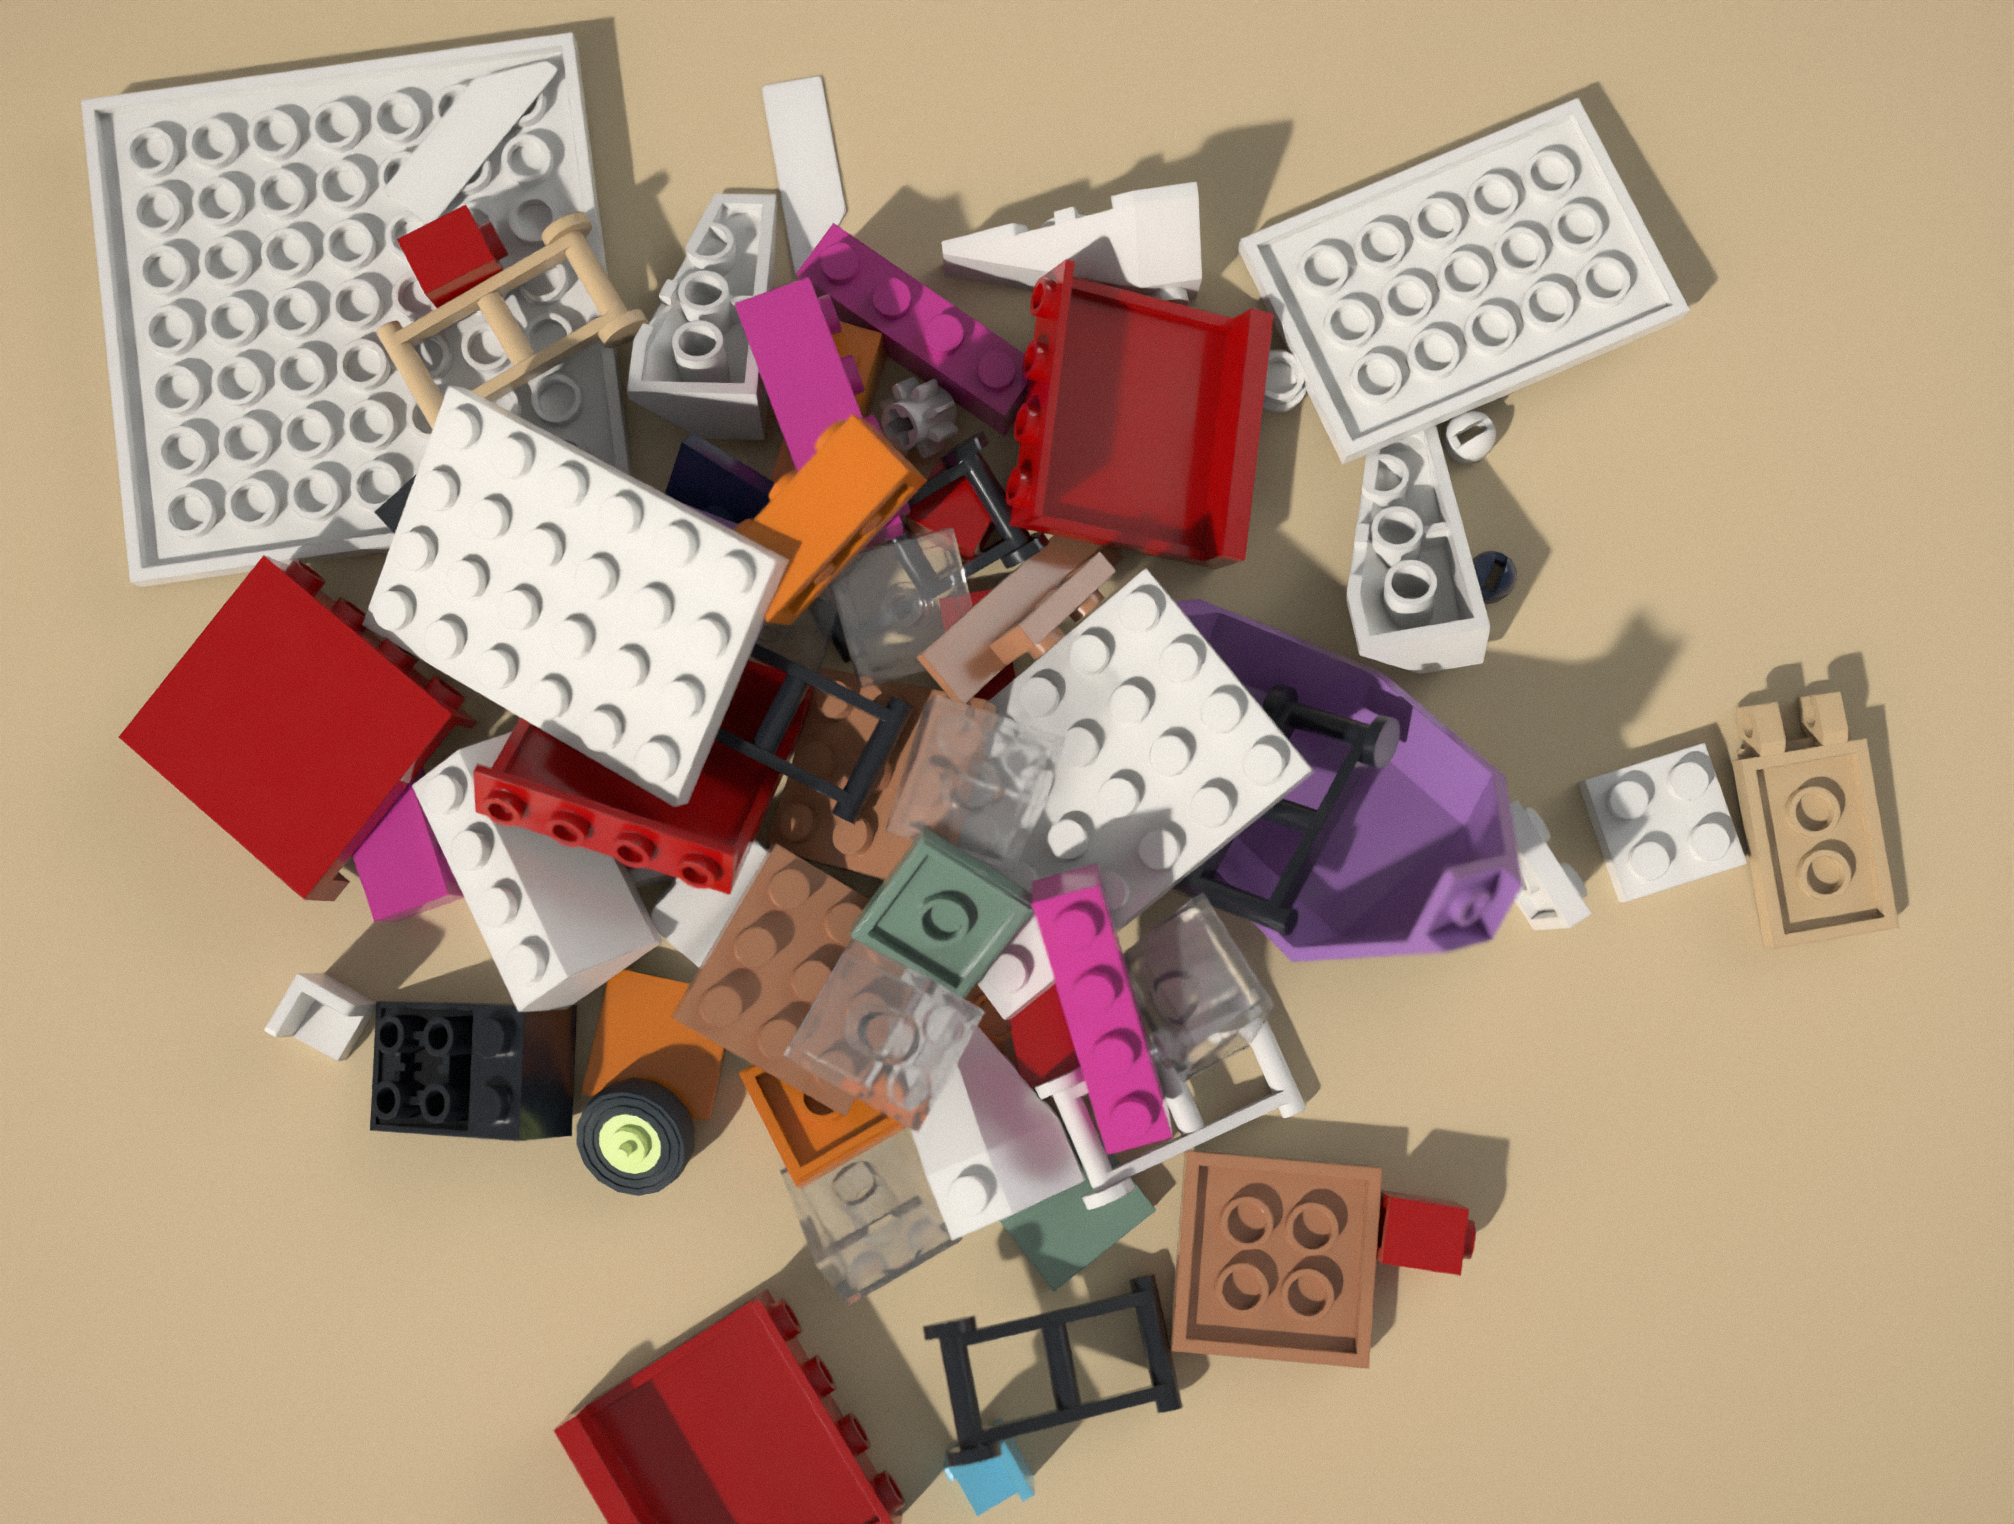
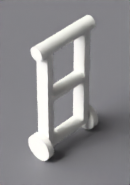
(1115, 1182)

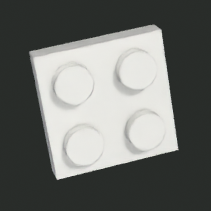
(1662, 823)
(1550, 891)

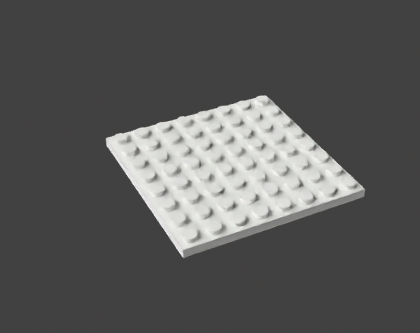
(250, 285)

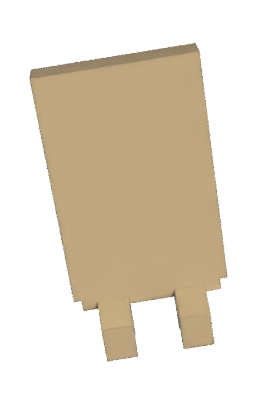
(1812, 825)

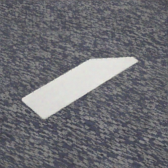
(466, 138)
(804, 162)

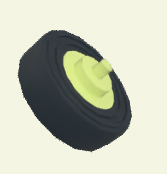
(635, 1136)

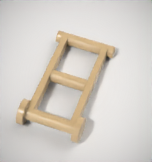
(562, 240)

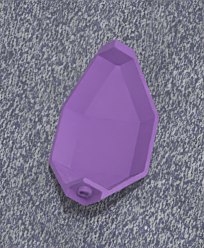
(1423, 844)

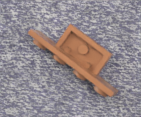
(1020, 615)

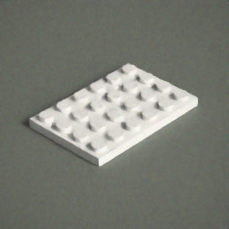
(1462, 280)
(573, 594)
(1153, 770)

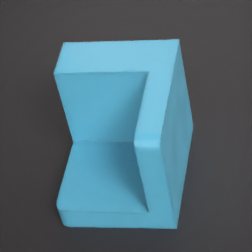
(995, 1479)

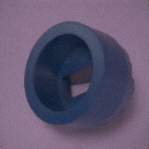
(1506, 580)

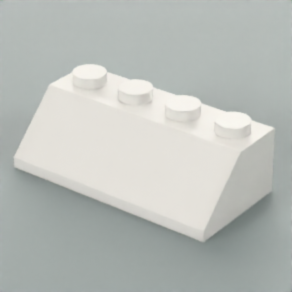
(547, 910)

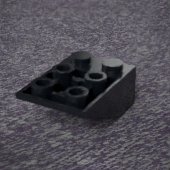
(473, 1070)

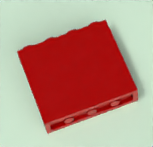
(1139, 422)
(294, 725)
(584, 804)
(730, 1434)

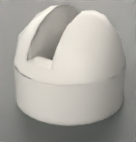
(1478, 446)

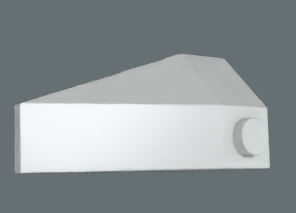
(1138, 246)
(694, 352)
(1411, 564)
(992, 1143)

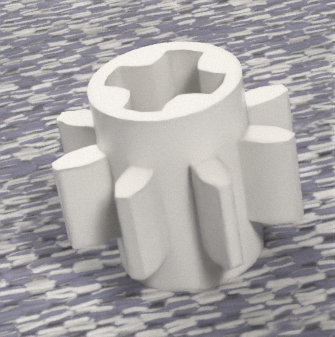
(918, 417)

